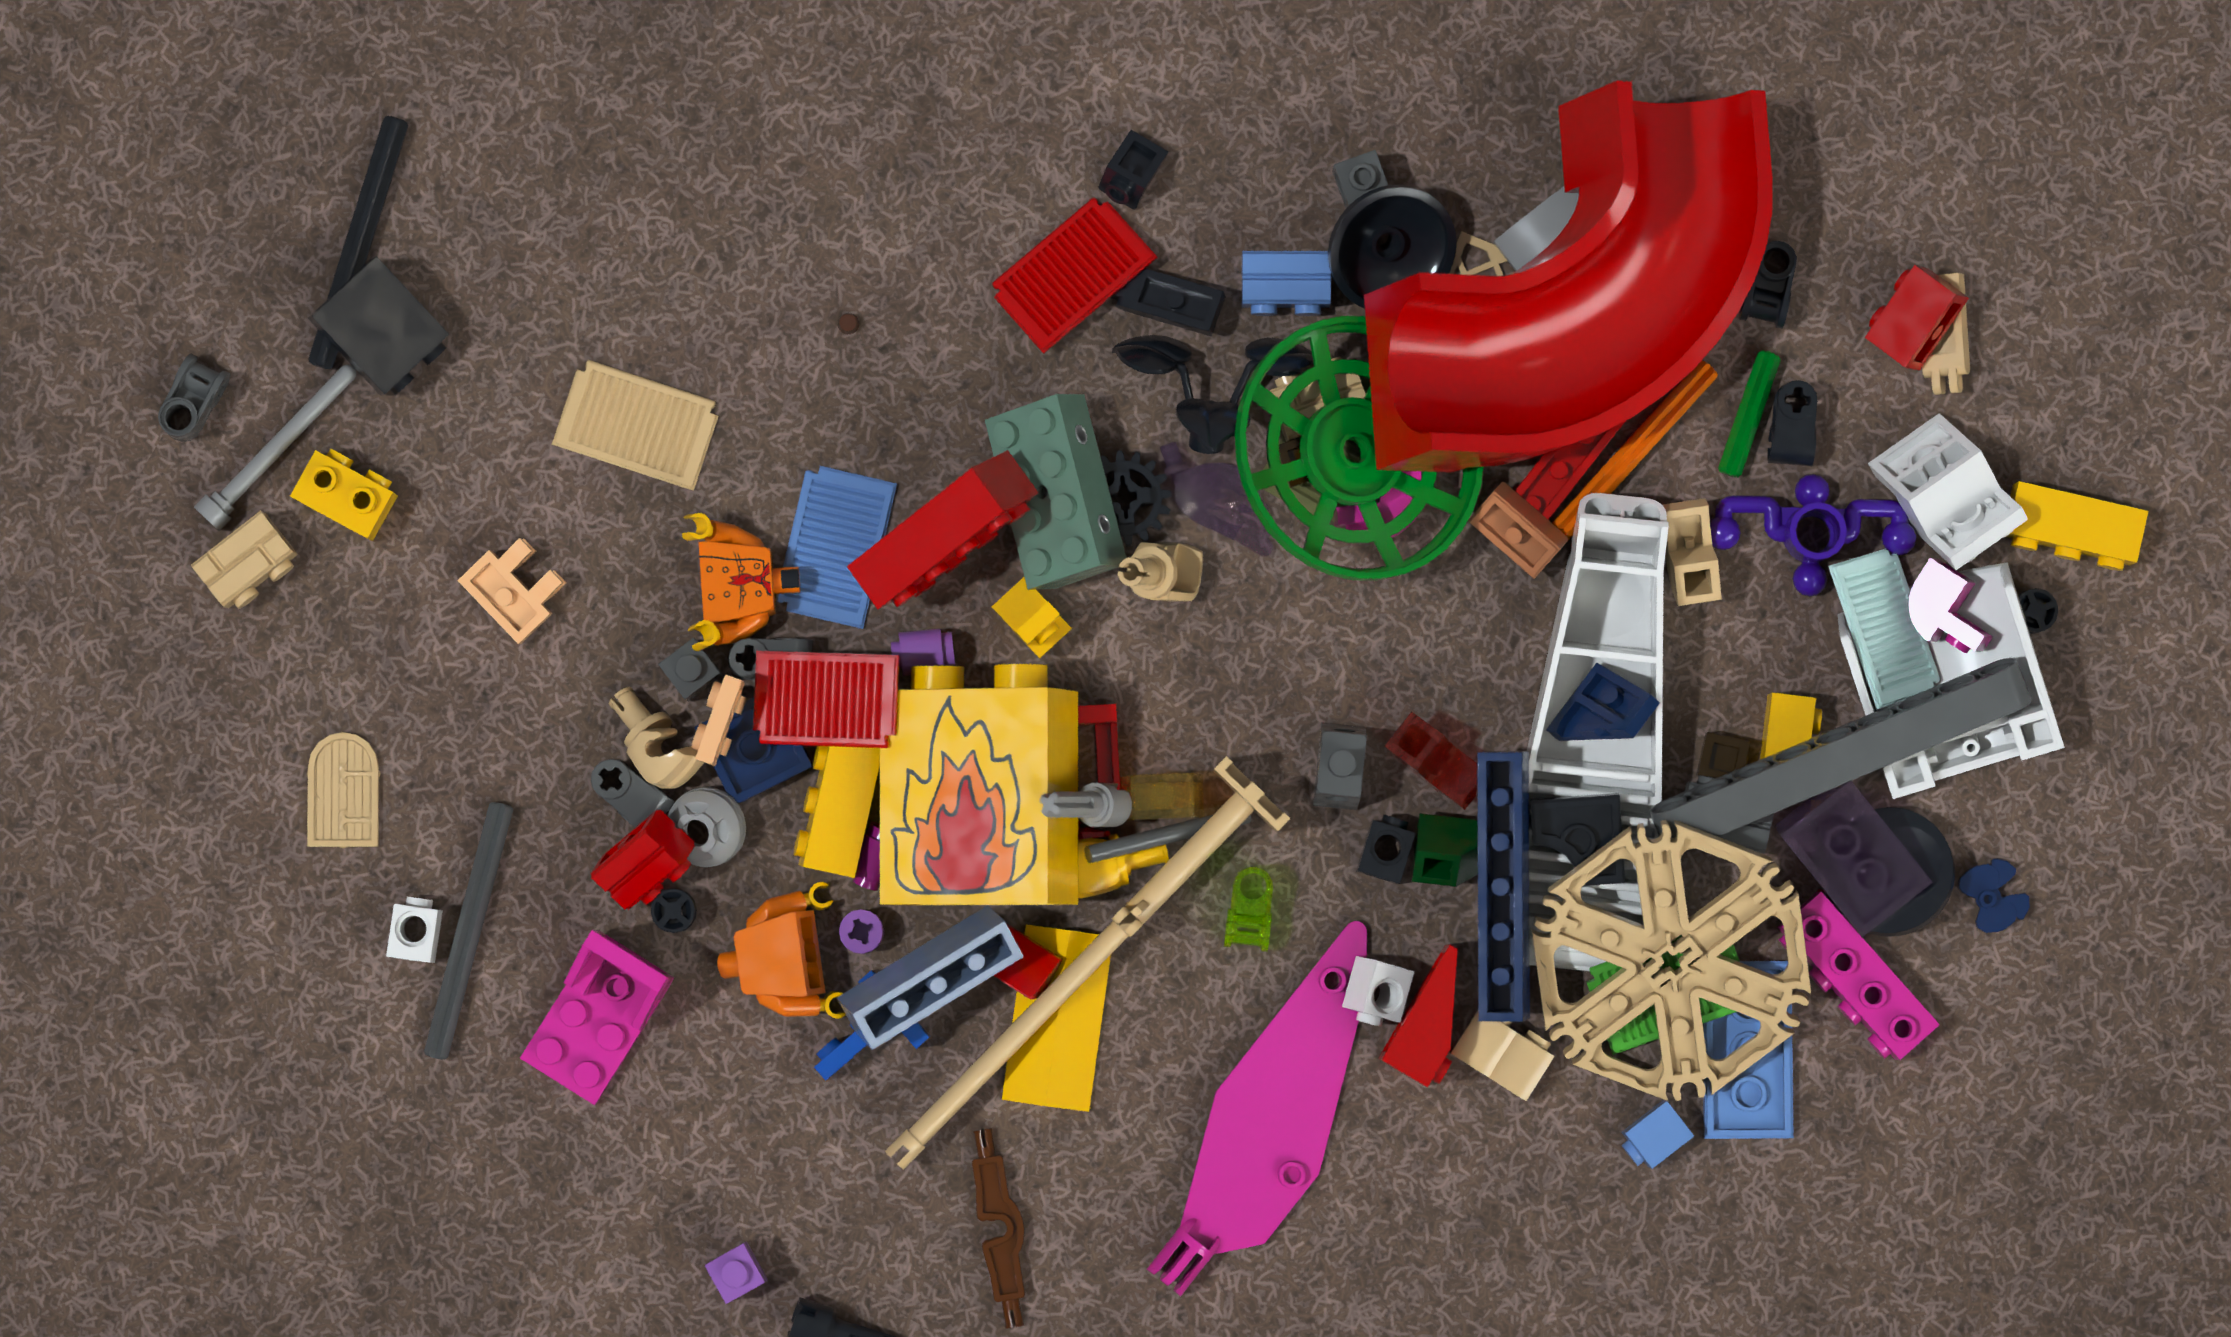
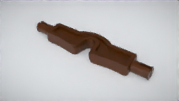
(995, 1204)

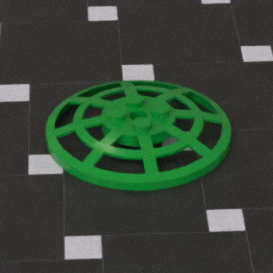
(1331, 471)

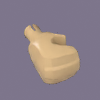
(645, 742)

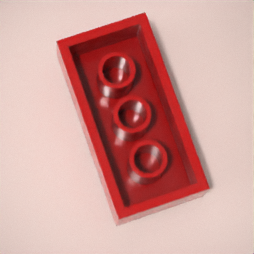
(944, 531)

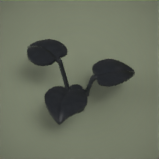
(1207, 421)

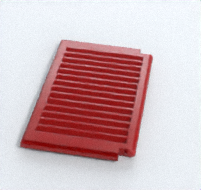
(1071, 273)
(825, 698)

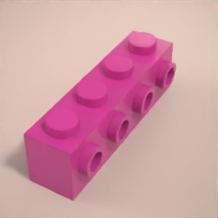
(1861, 980)

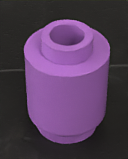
(923, 649)

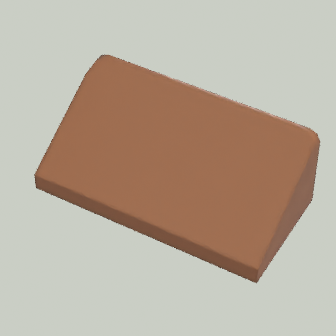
(1518, 529)

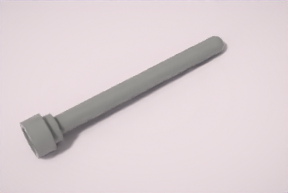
(219, 506)

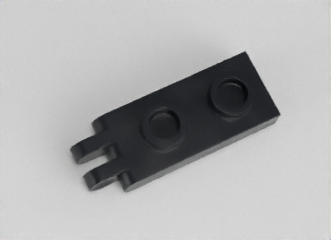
(1172, 301)

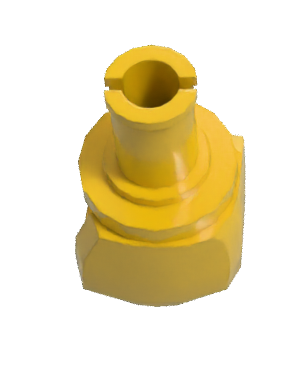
(1113, 873)

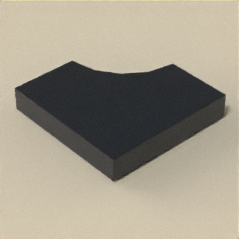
(1579, 829)

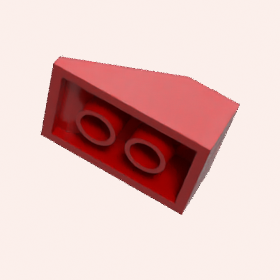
(1425, 1030)

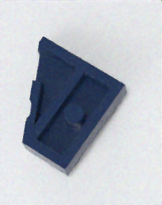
(1603, 709)

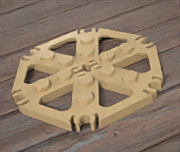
(1701, 969)

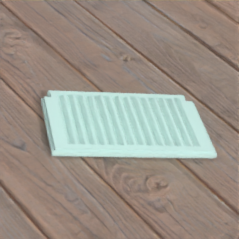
(1879, 620)

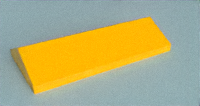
(1061, 1056)

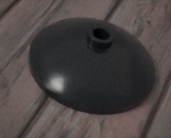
(1418, 240)

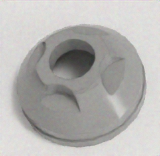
(720, 815)

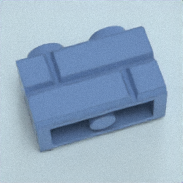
(1286, 281)

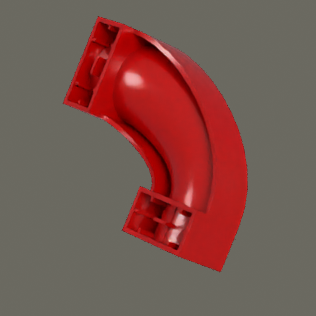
(1604, 314)

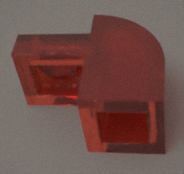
(1435, 760)

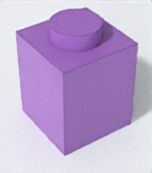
(736, 1272)

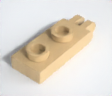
(1952, 352)

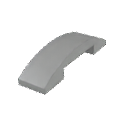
(1537, 229)

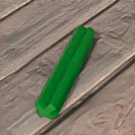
(1749, 414)

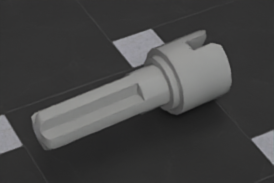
(1094, 804)

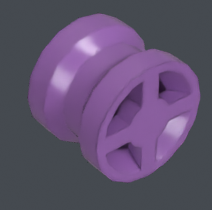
(867, 928)

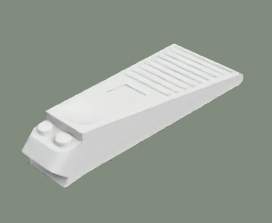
(1612, 618)

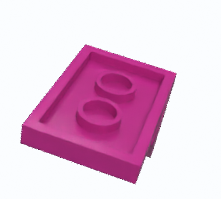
(597, 1016)

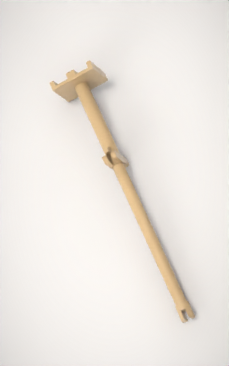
(1125, 923)

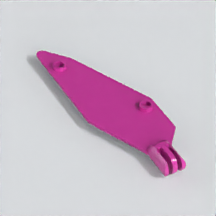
(1270, 1120)

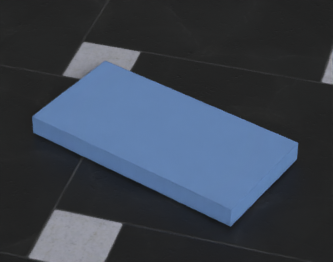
(1759, 1098)

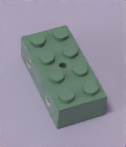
(1072, 519)

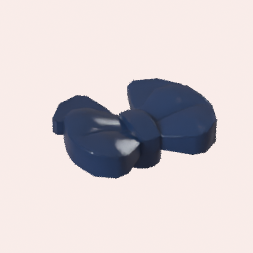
(1994, 911)

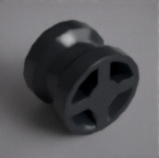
(2041, 608)
(668, 908)

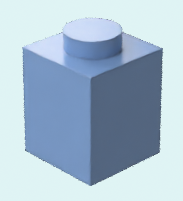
(1655, 1135)

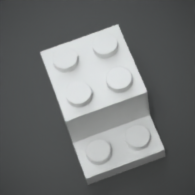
(1948, 491)

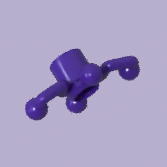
(1781, 525)

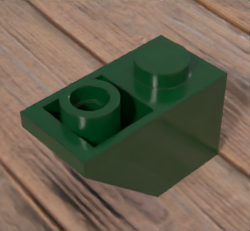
(1445, 850)

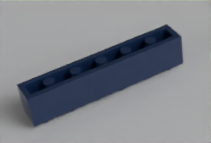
(1503, 886)

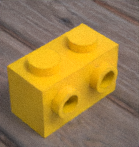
(344, 494)

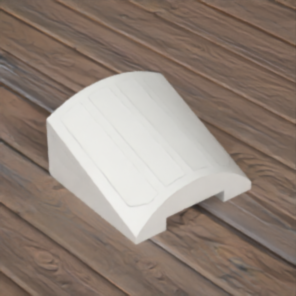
(2025, 733)

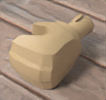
(1164, 571)

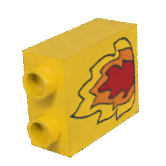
(968, 788)

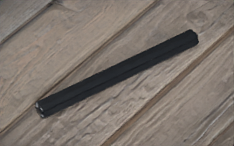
(364, 222)

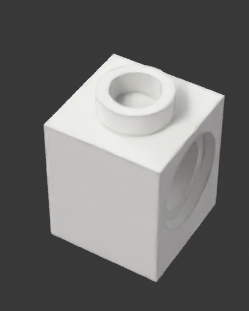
(400, 946)
(1393, 985)

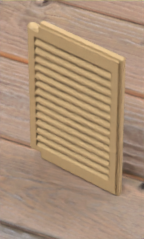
(637, 424)

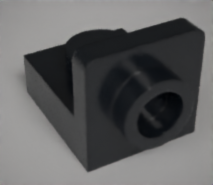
(1132, 170)

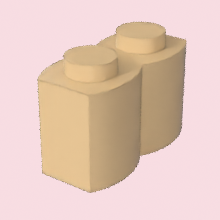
(1504, 1055)

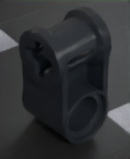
(1771, 289)
(1790, 432)

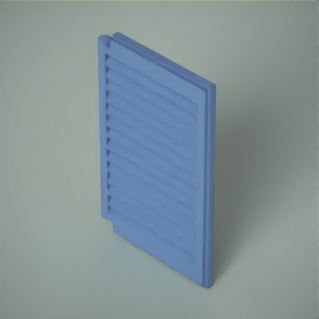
(833, 526)

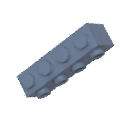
(930, 977)

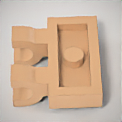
(506, 596)
(711, 738)

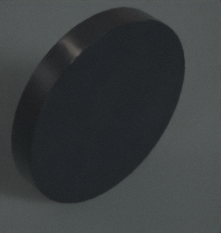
(1935, 858)

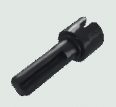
(820, 1320)

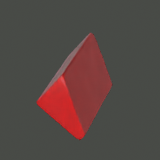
(1032, 972)

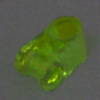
(1249, 913)

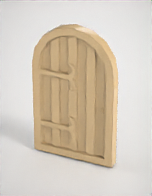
(343, 793)

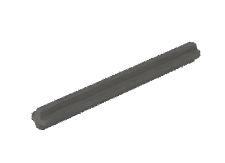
(468, 930)

